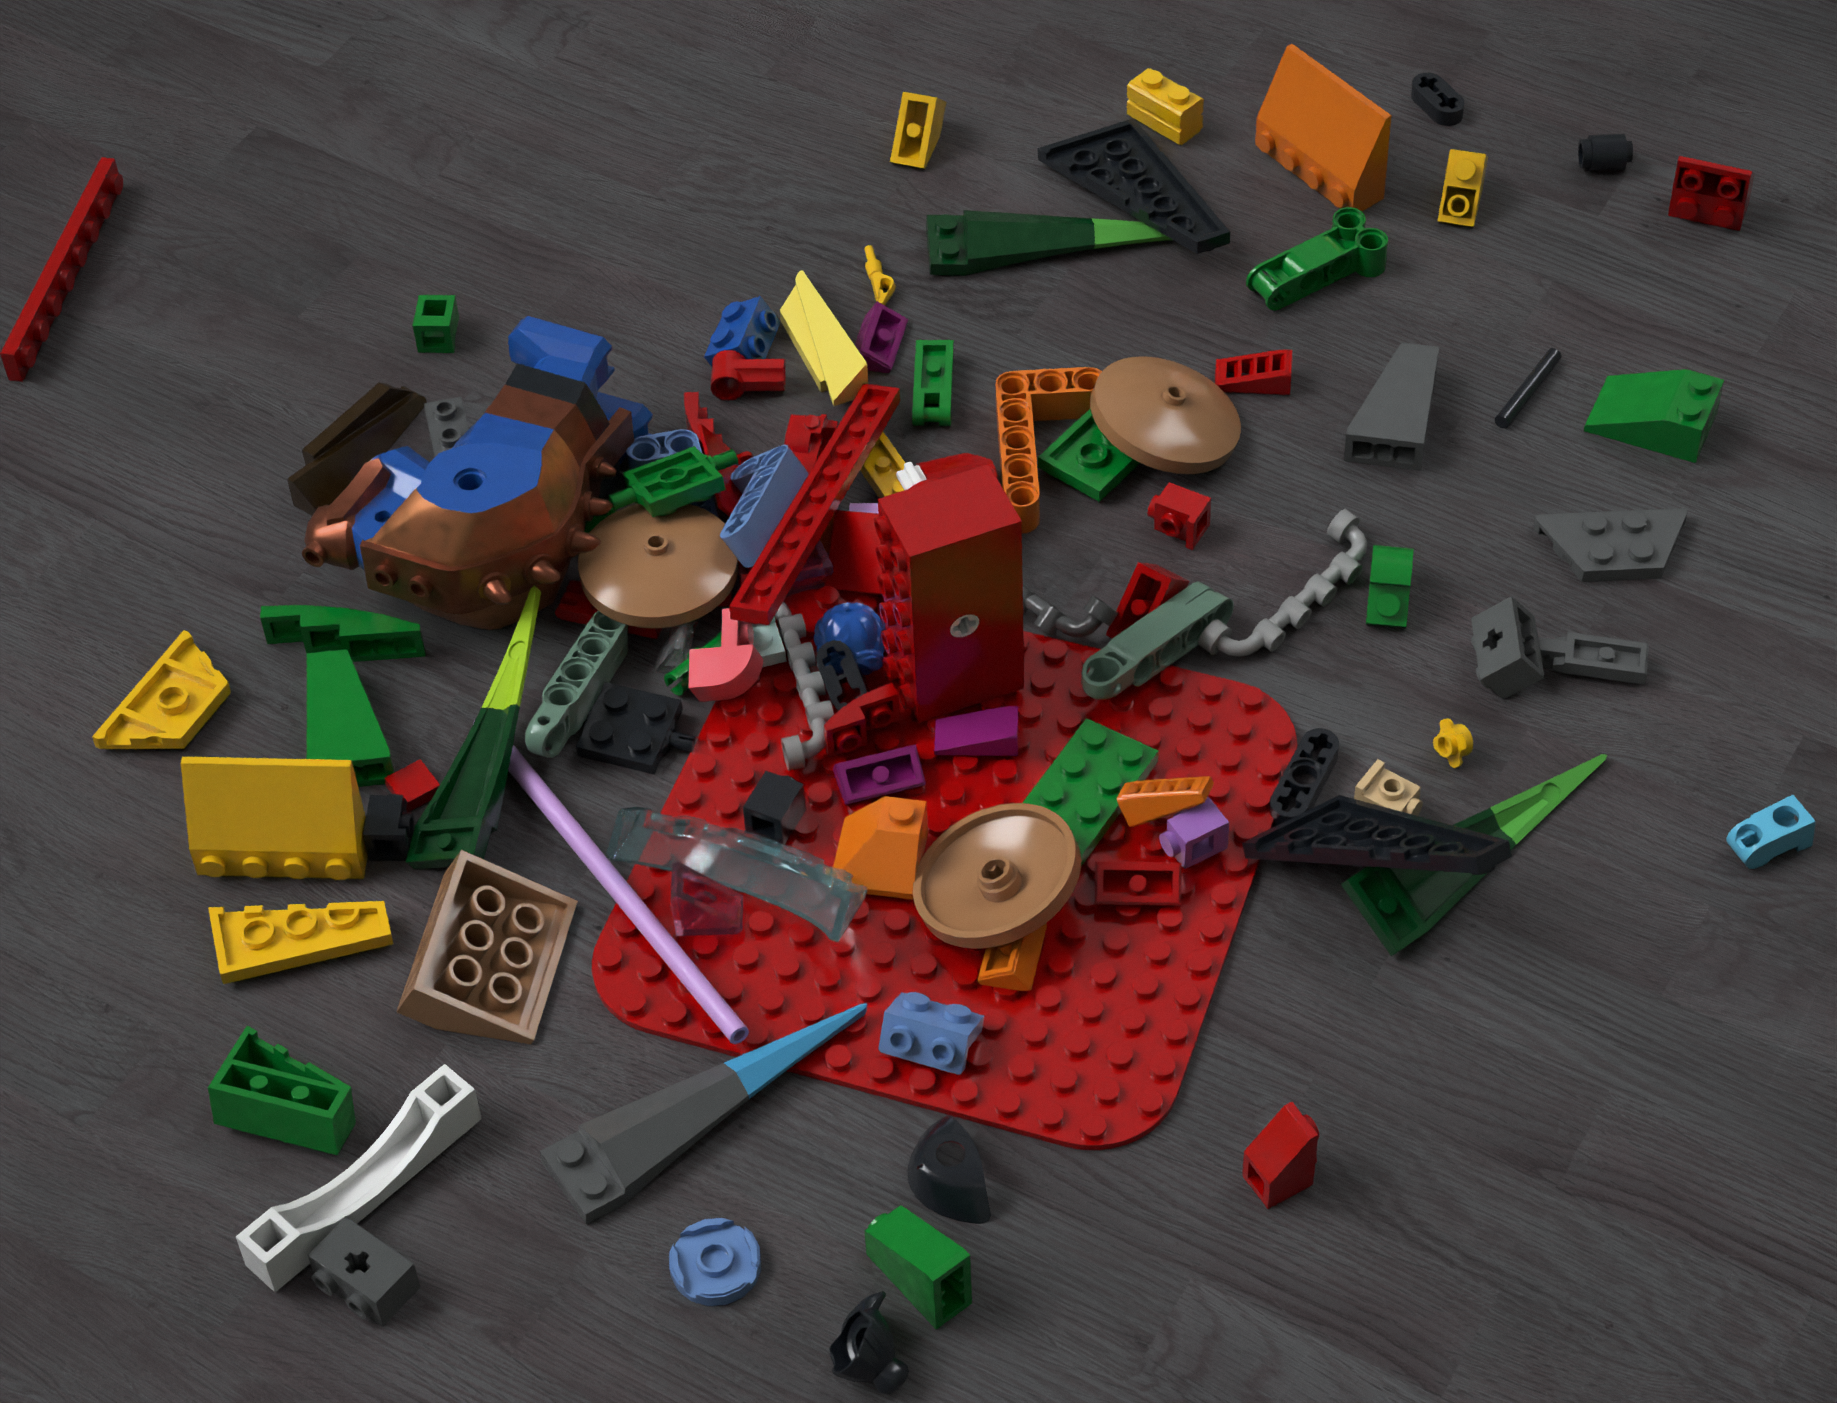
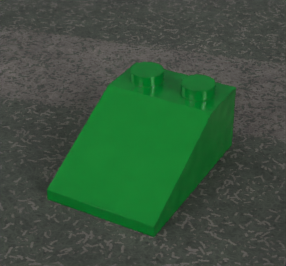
(1658, 411)

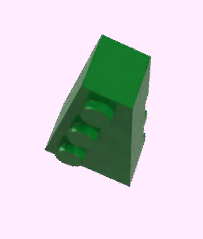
(280, 1098)

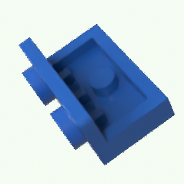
(744, 328)

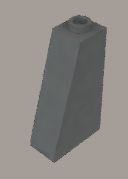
(1396, 413)

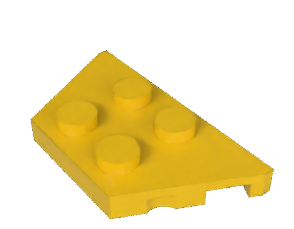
(167, 702)

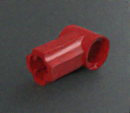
(735, 374)

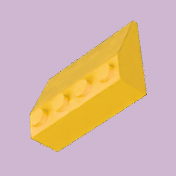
(274, 817)

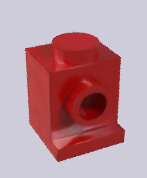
(1181, 514)

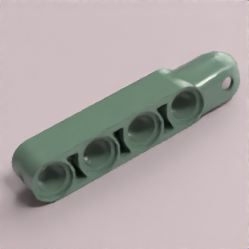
(1154, 641)
(577, 685)

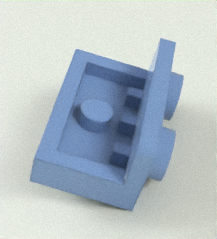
(929, 1032)

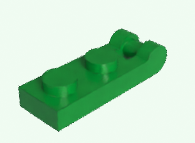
(933, 382)

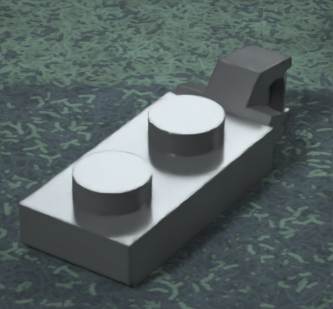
(1596, 657)

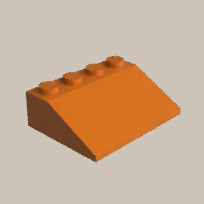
(1325, 132)

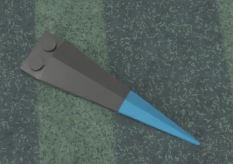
(633, 1144)

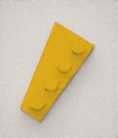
(276, 940)

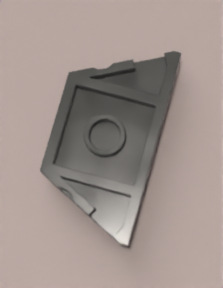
(1614, 542)

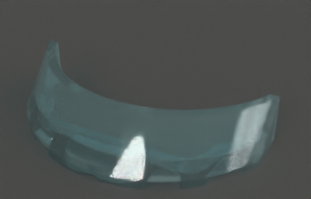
(742, 863)

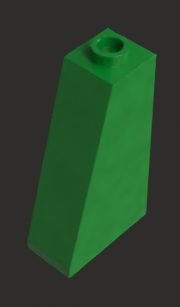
(342, 719)

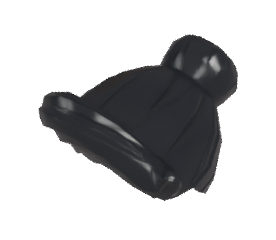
(867, 1349)

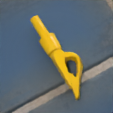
(878, 279)

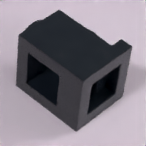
(388, 828)

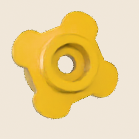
(1453, 742)

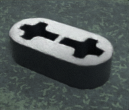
(1432, 94)
(830, 676)

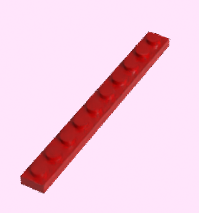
(814, 505)

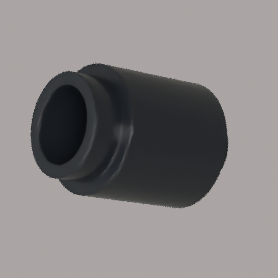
(1605, 152)

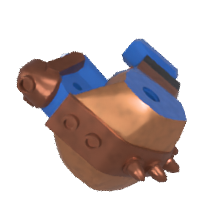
(500, 504)

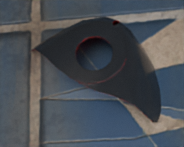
(954, 1190)

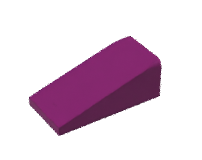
(979, 733)

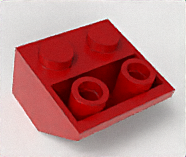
(1710, 193)

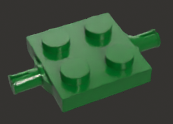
(674, 481)

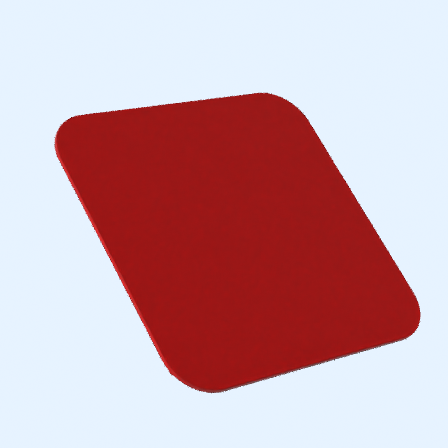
(1116, 987)

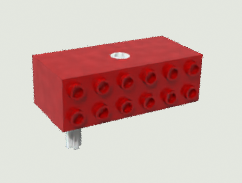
(950, 590)

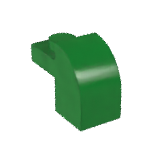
(1389, 586)

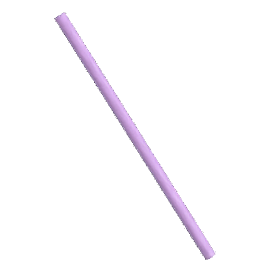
(628, 900)

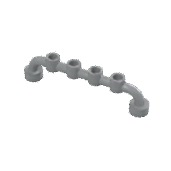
(1295, 609)
(809, 688)

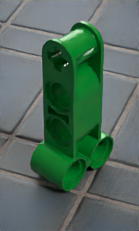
(1321, 260)

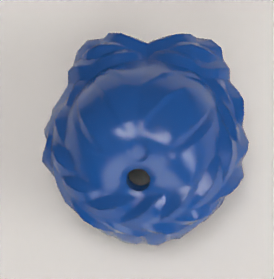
(856, 627)

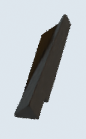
(350, 442)

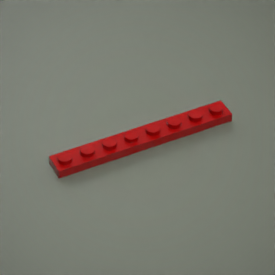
(61, 269)

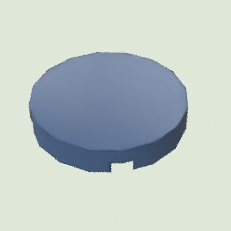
(715, 1262)

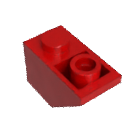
(1282, 1156)

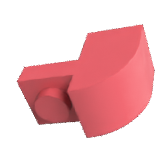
(727, 669)

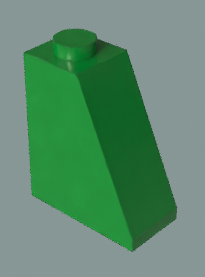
(921, 1264)

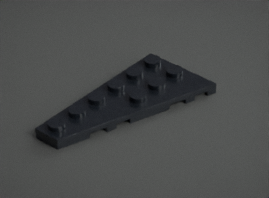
(1138, 178)
(1376, 836)

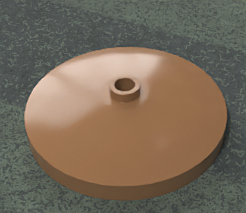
(1165, 415)
(658, 566)
(997, 875)

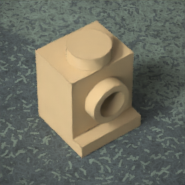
(1388, 790)

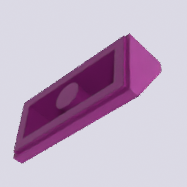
(880, 337)
(879, 774)

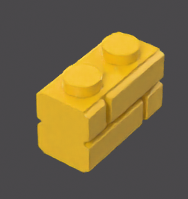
(1165, 106)

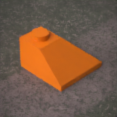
(884, 845)

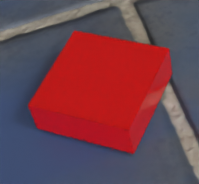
(414, 783)

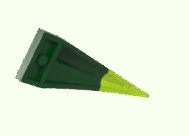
(473, 790)

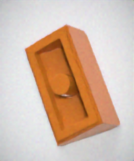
(1013, 963)

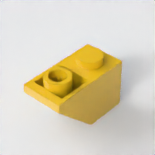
(1462, 187)

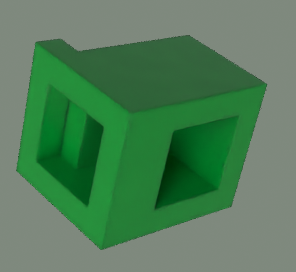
(436, 323)

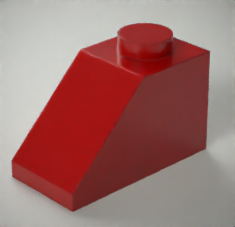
(1145, 592)

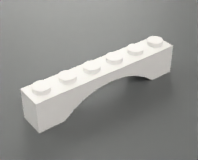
(425, 1126)

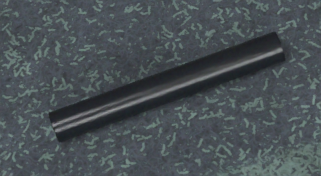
(1528, 388)

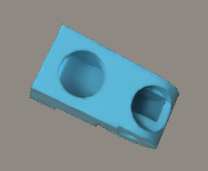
(1772, 832)

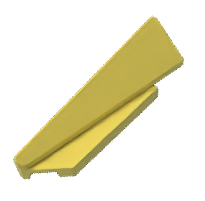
(823, 343)

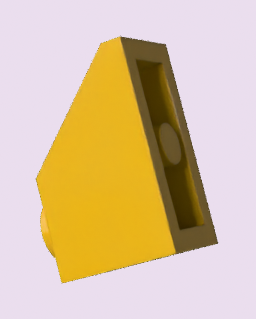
(917, 129)

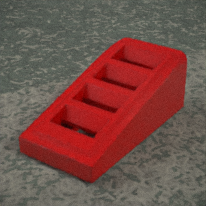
(1268, 373)

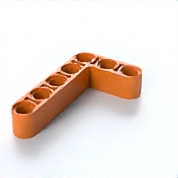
(1027, 398)

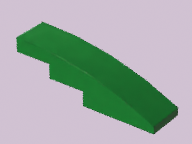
(324, 628)

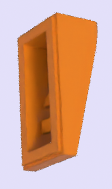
(1157, 798)

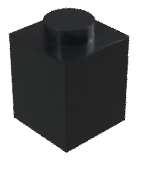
(774, 807)

